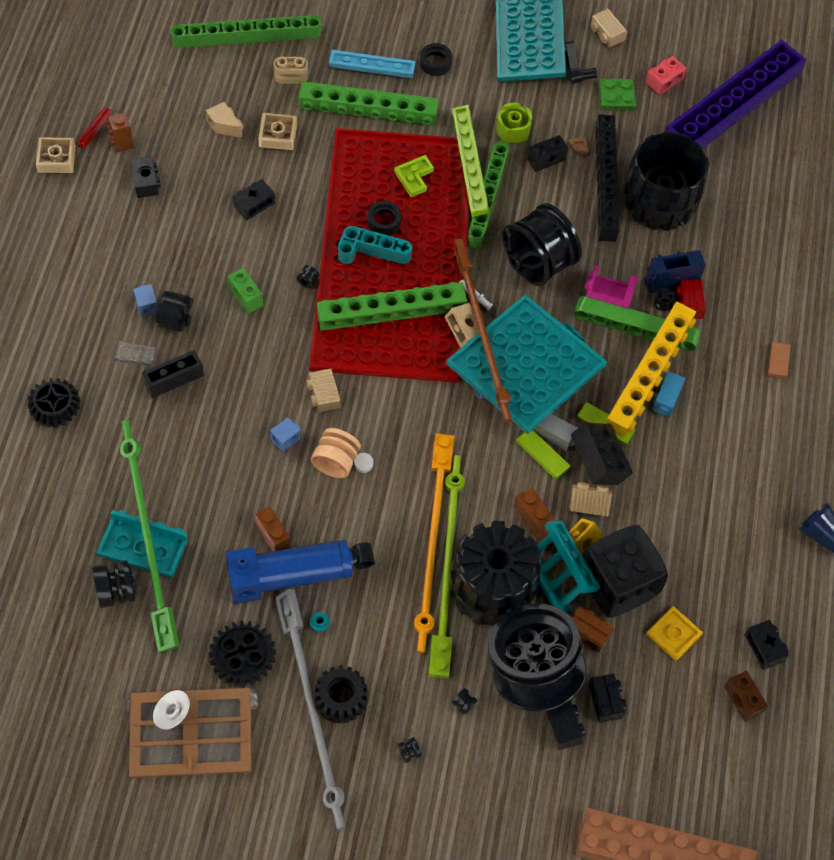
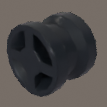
(307, 276)
(664, 294)
(464, 701)
(409, 750)

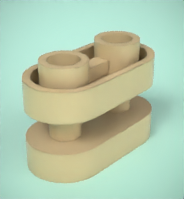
(290, 70)

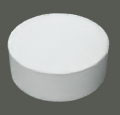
(363, 463)

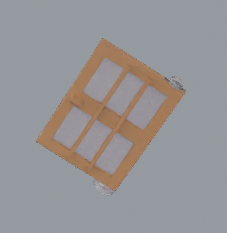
(206, 742)

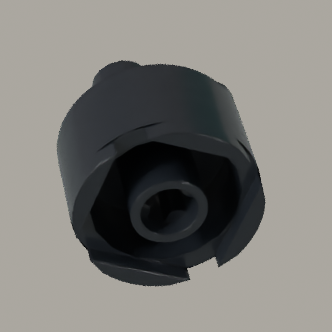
(174, 311)

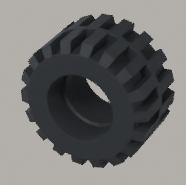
(338, 678)

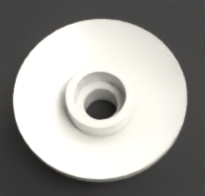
(171, 709)

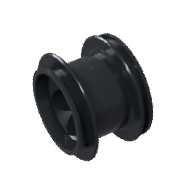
(537, 657)

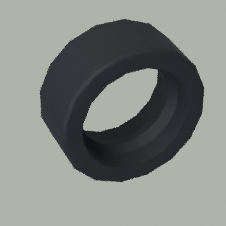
(435, 69)
(387, 207)

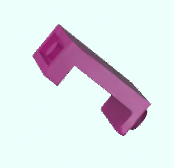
(610, 289)

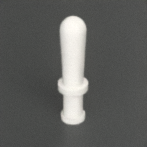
(485, 303)

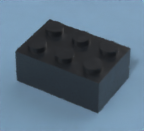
(601, 453)

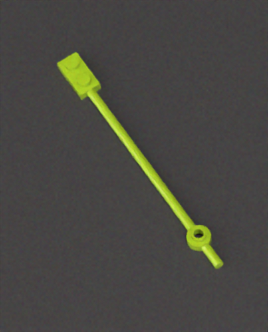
(441, 645)

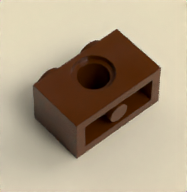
(745, 696)

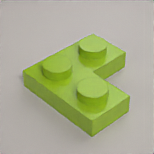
(411, 173)

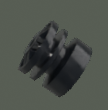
(114, 583)

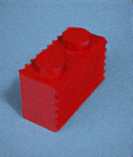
(692, 295)

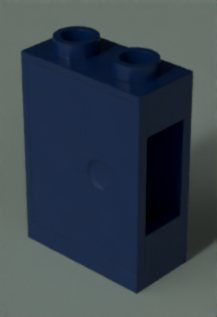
(671, 269)

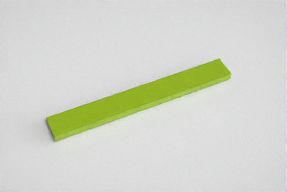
(470, 161)

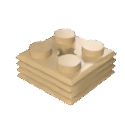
(277, 131)
(55, 155)

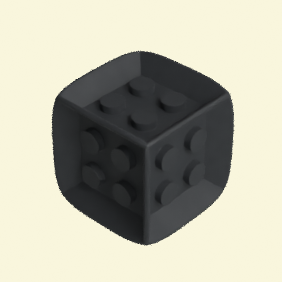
(626, 570)

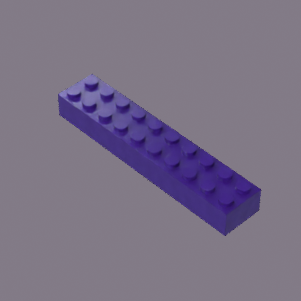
(739, 94)

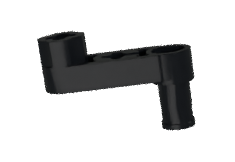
(577, 74)

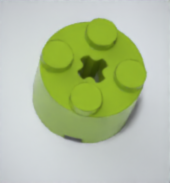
(513, 123)

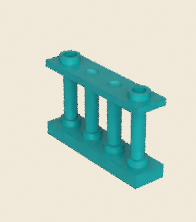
(575, 566)

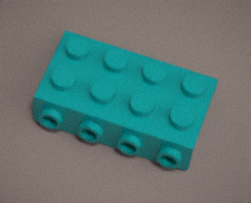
(125, 542)

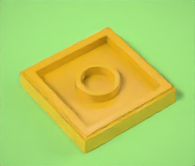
(674, 633)

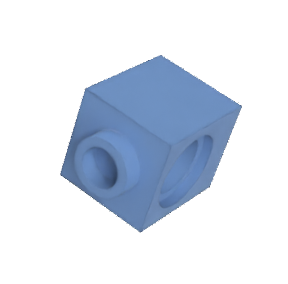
(145, 300)
(285, 434)

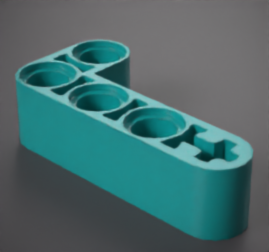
(355, 240)

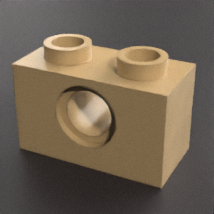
(462, 323)

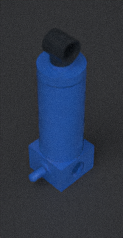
(293, 567)

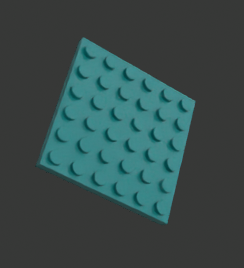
(535, 361)

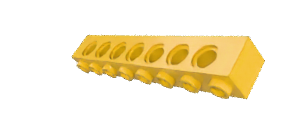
(679, 315)

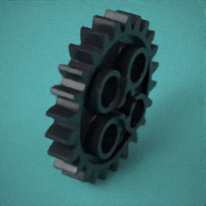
(237, 637)

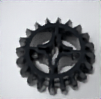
(64, 407)

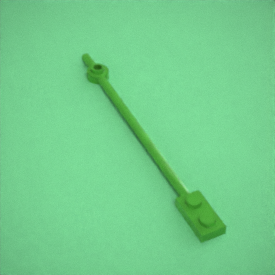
(163, 618)

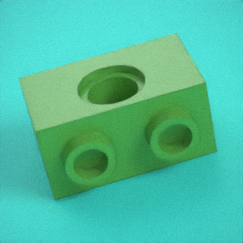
(245, 290)

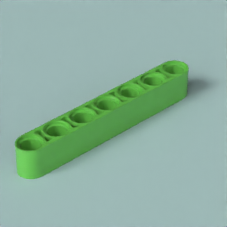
(492, 183)
(628, 321)

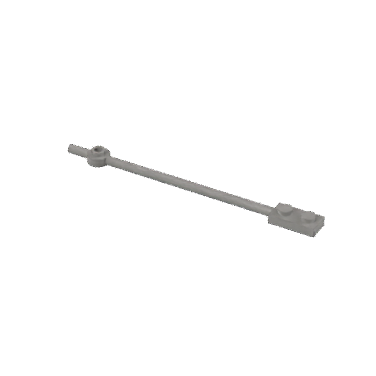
(291, 622)

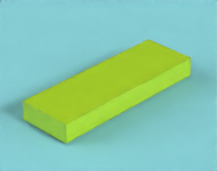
(594, 415)
(543, 454)

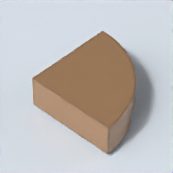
(579, 146)

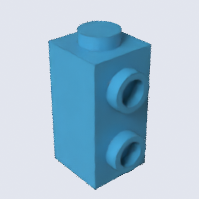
(668, 394)

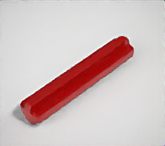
(94, 127)

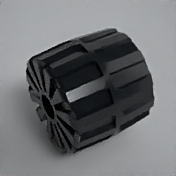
(666, 180)
(488, 592)

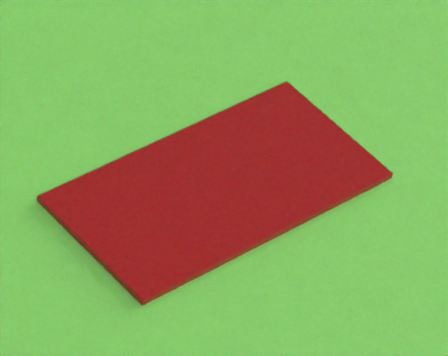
(430, 221)

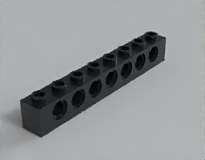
(606, 178)

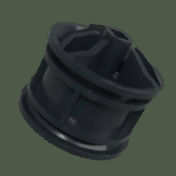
(541, 244)

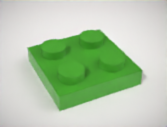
(617, 94)

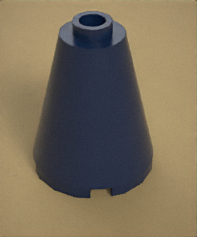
(820, 527)

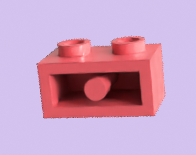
(665, 75)

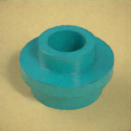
(319, 627)

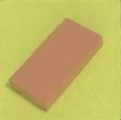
(779, 360)

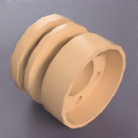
(335, 453)

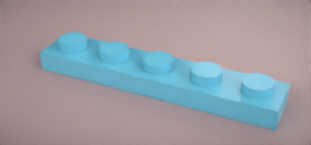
(372, 64)

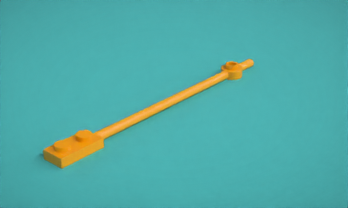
(441, 464)

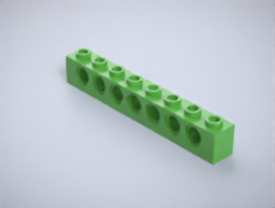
(368, 103)
(384, 312)

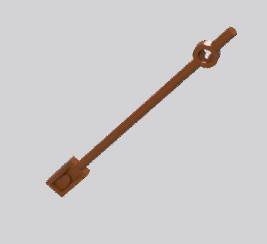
(465, 266)

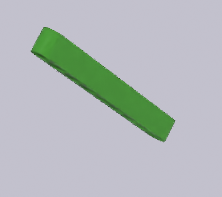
(246, 31)

